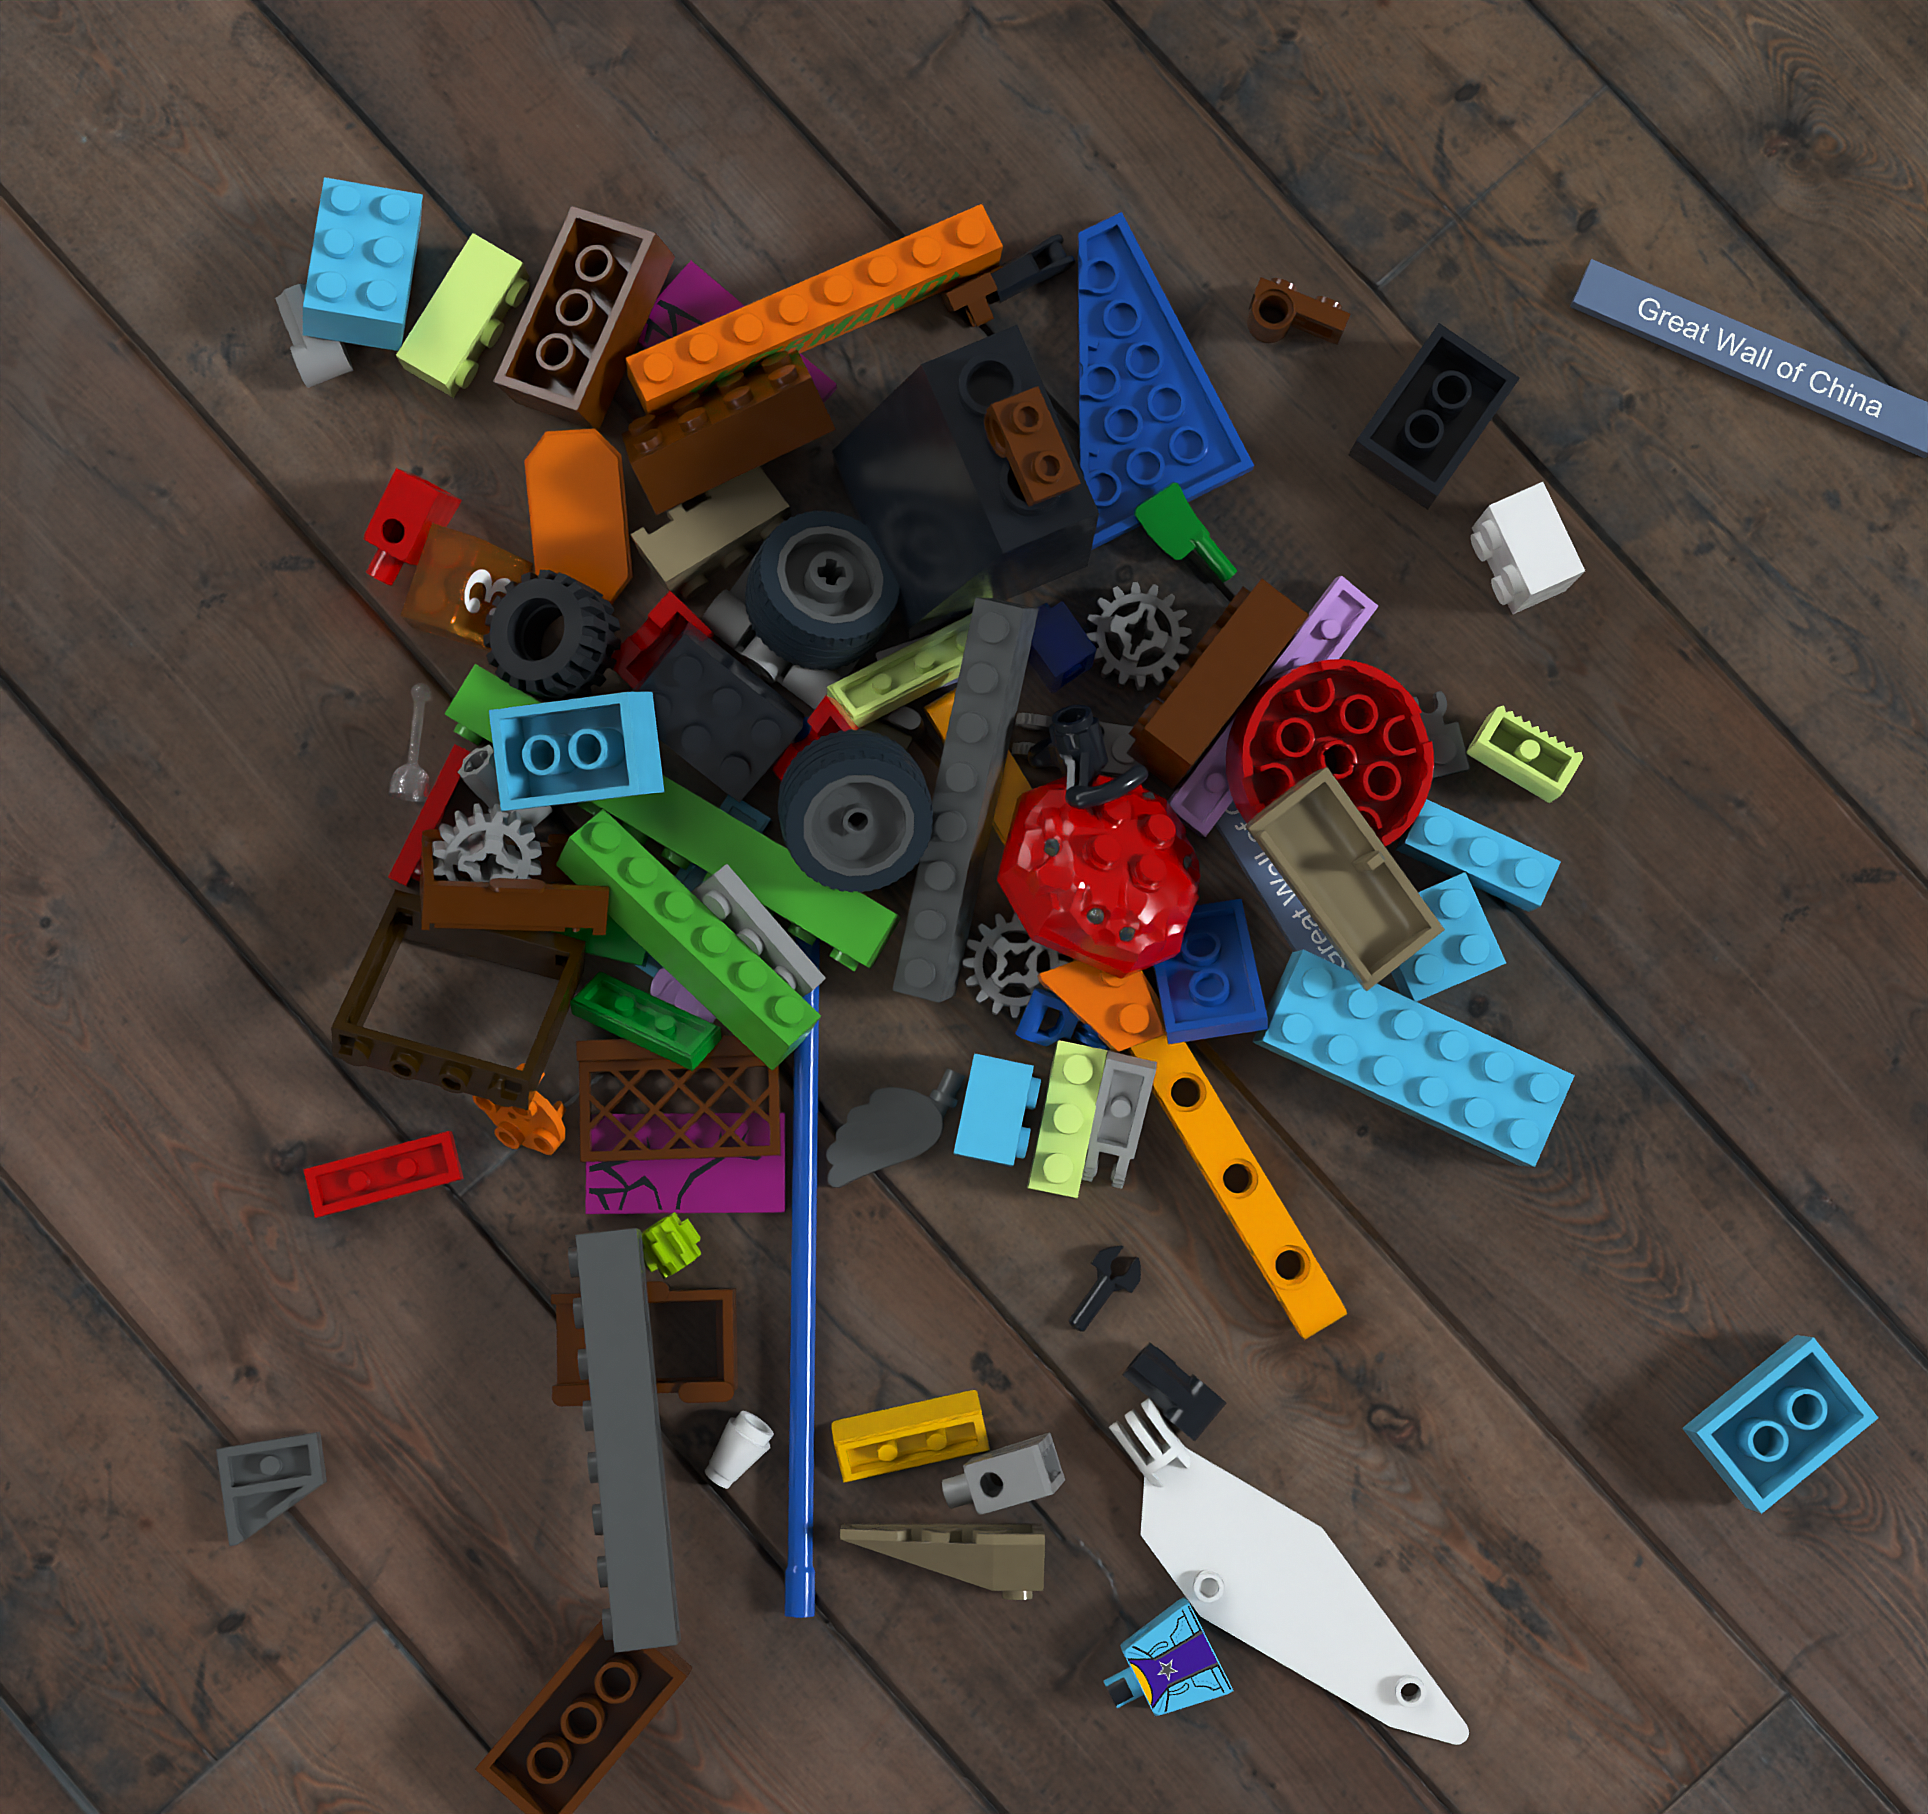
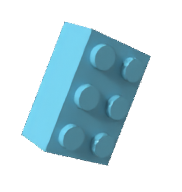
(362, 264)
(576, 750)
(1780, 1423)

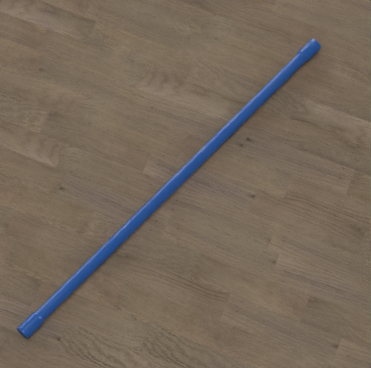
(800, 1569)

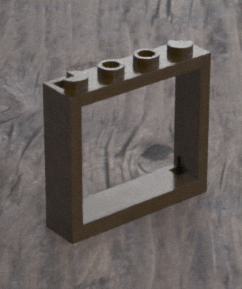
(455, 1072)

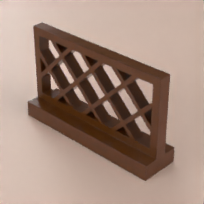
(625, 1056)

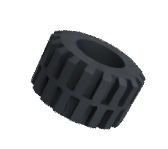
(520, 625)

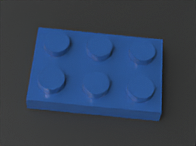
(1213, 979)

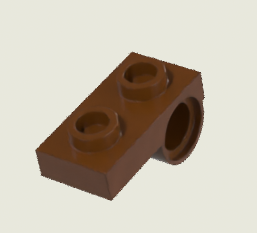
(1316, 316)
(1029, 439)

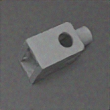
(1027, 1473)

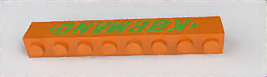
(816, 309)

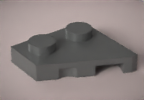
(267, 1479)

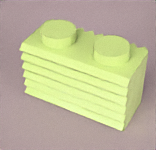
(1524, 754)

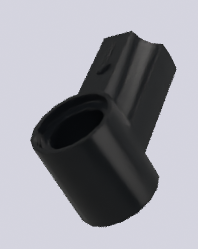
(1182, 1397)

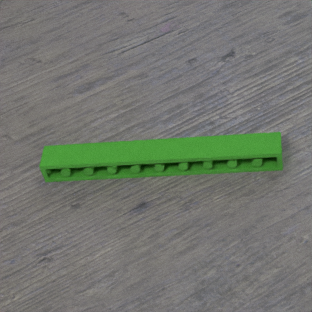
(710, 839)

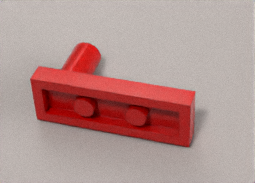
(409, 860)

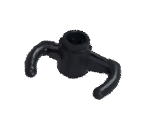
(1080, 754)

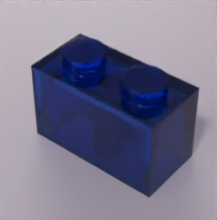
(1059, 647)

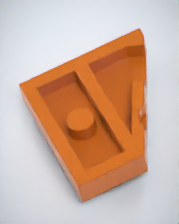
(1111, 1006)

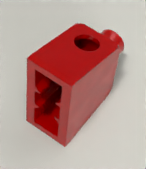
(408, 505)

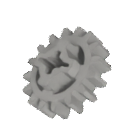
(1157, 642)
(487, 838)
(999, 948)

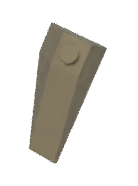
(985, 1555)

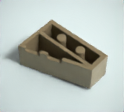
(712, 532)

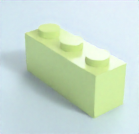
(464, 316)
(1067, 1119)

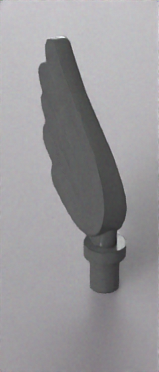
(890, 1129)

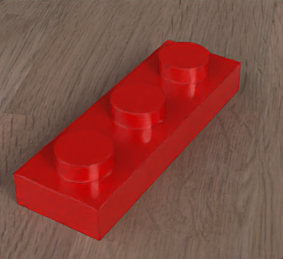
(383, 1174)

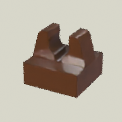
(971, 298)

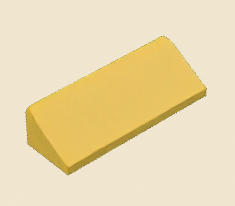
(909, 1435)

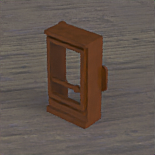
(532, 904)
(573, 1391)

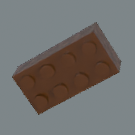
(584, 318)
(726, 430)
(1222, 674)
(581, 1724)

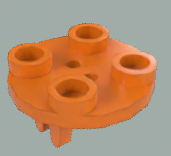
(534, 1128)

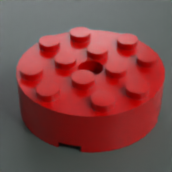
(1339, 706)

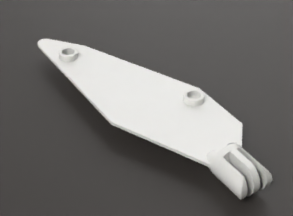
(1278, 1584)

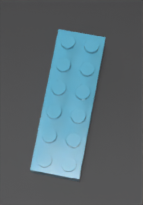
(1414, 1059)

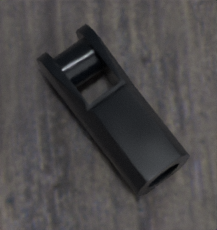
(1023, 271)

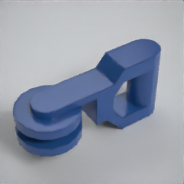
(1065, 1025)

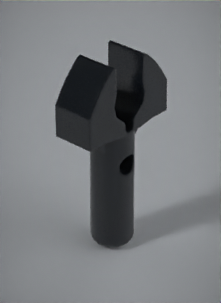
(1104, 1287)

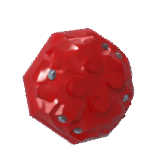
(1101, 879)

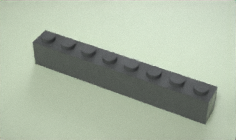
(965, 798)
(627, 1440)

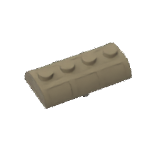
(1344, 877)

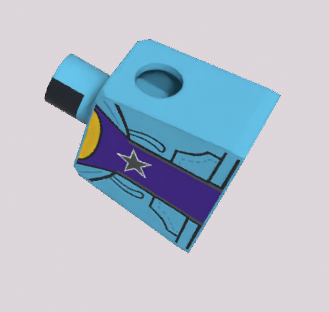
(1169, 1664)

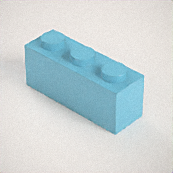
(1488, 857)

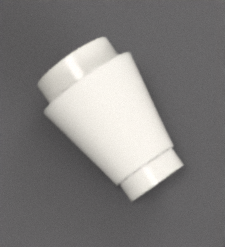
(739, 1448)

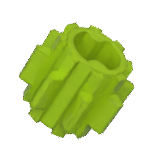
(670, 1245)

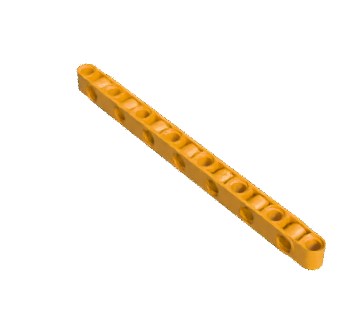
(1206, 1129)

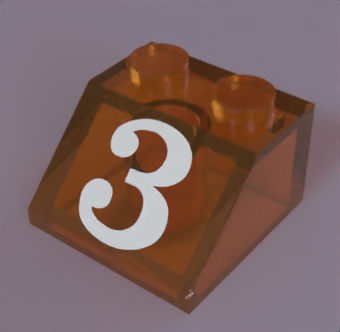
(458, 584)

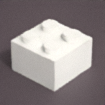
(1526, 549)

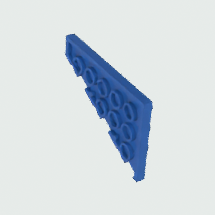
(1141, 388)

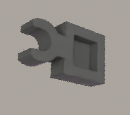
(1447, 740)

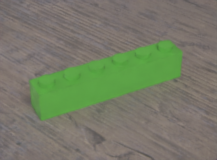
(689, 940)

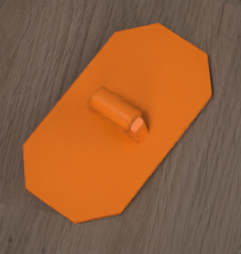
(579, 510)

